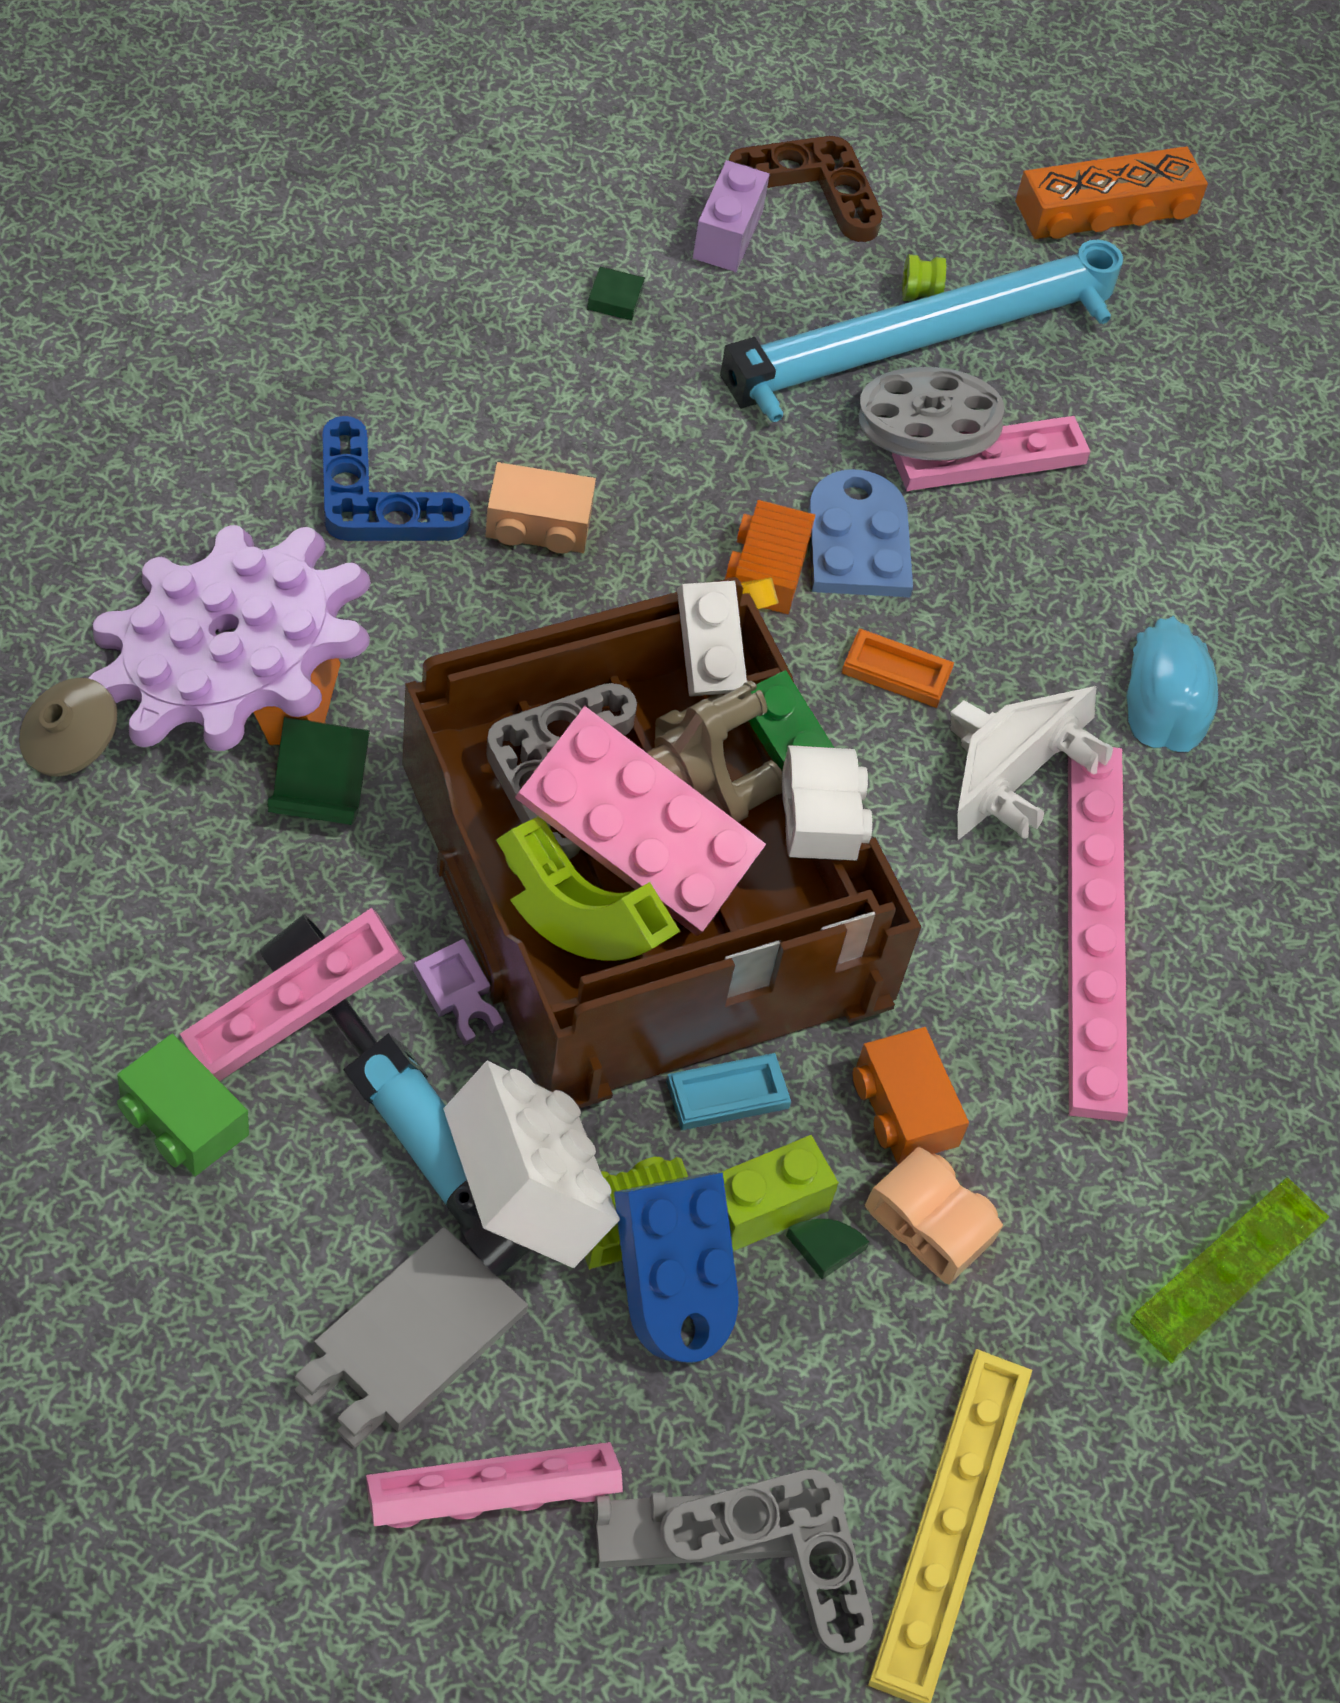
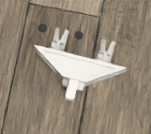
(1013, 745)

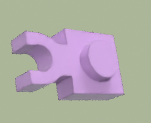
(456, 984)

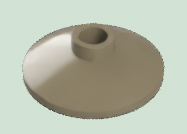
(68, 727)

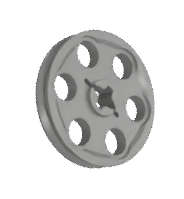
(931, 413)

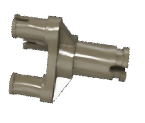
(692, 749)

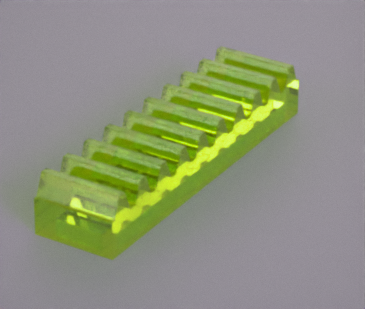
(1229, 1270)

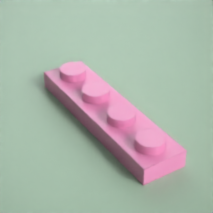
(1017, 451)
(293, 995)
(493, 1483)

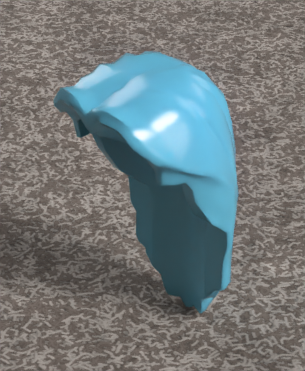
(1171, 687)

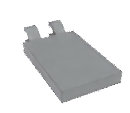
(411, 1336)

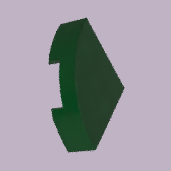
(826, 1243)

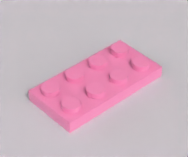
(640, 820)

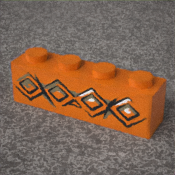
(1111, 192)

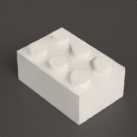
(530, 1164)

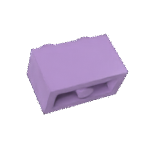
(730, 216)

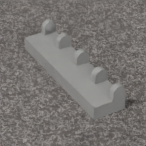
(630, 1528)

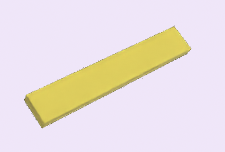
(950, 1529)

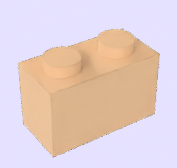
(540, 508)

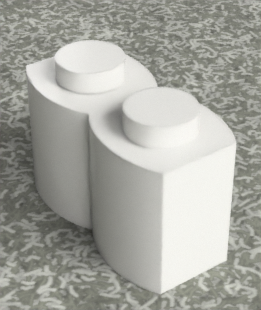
(824, 803)

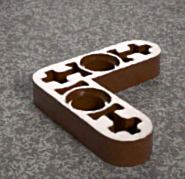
(817, 164)

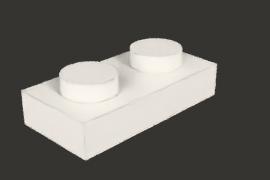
(711, 637)

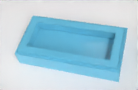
(728, 1091)

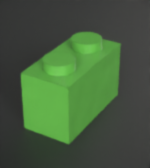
(182, 1106)

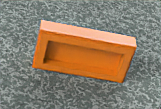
(897, 668)

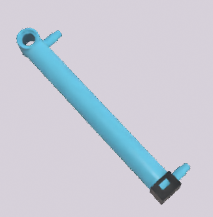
(758, 370)

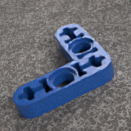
(360, 501)

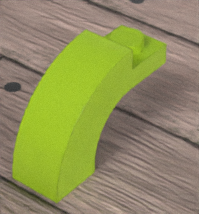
(574, 911)

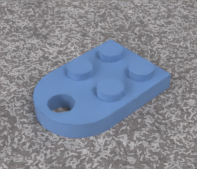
(863, 542)

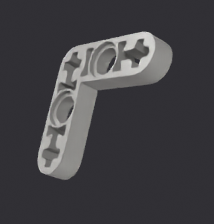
(536, 741)
(803, 1534)

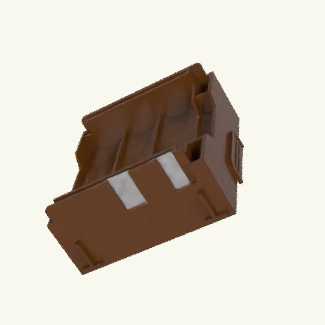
(778, 956)

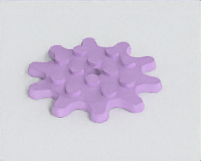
(281, 635)

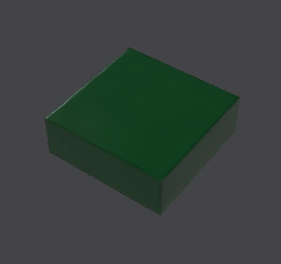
(615, 293)

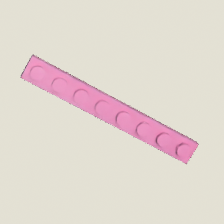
(1097, 942)

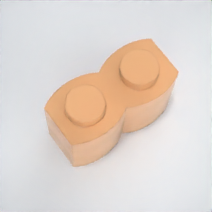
(934, 1214)

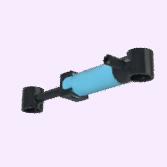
(399, 1090)

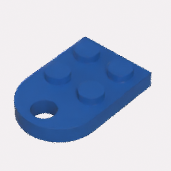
(679, 1264)

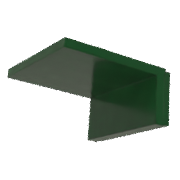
(319, 771)

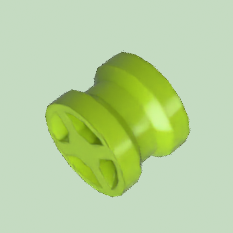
(923, 277)

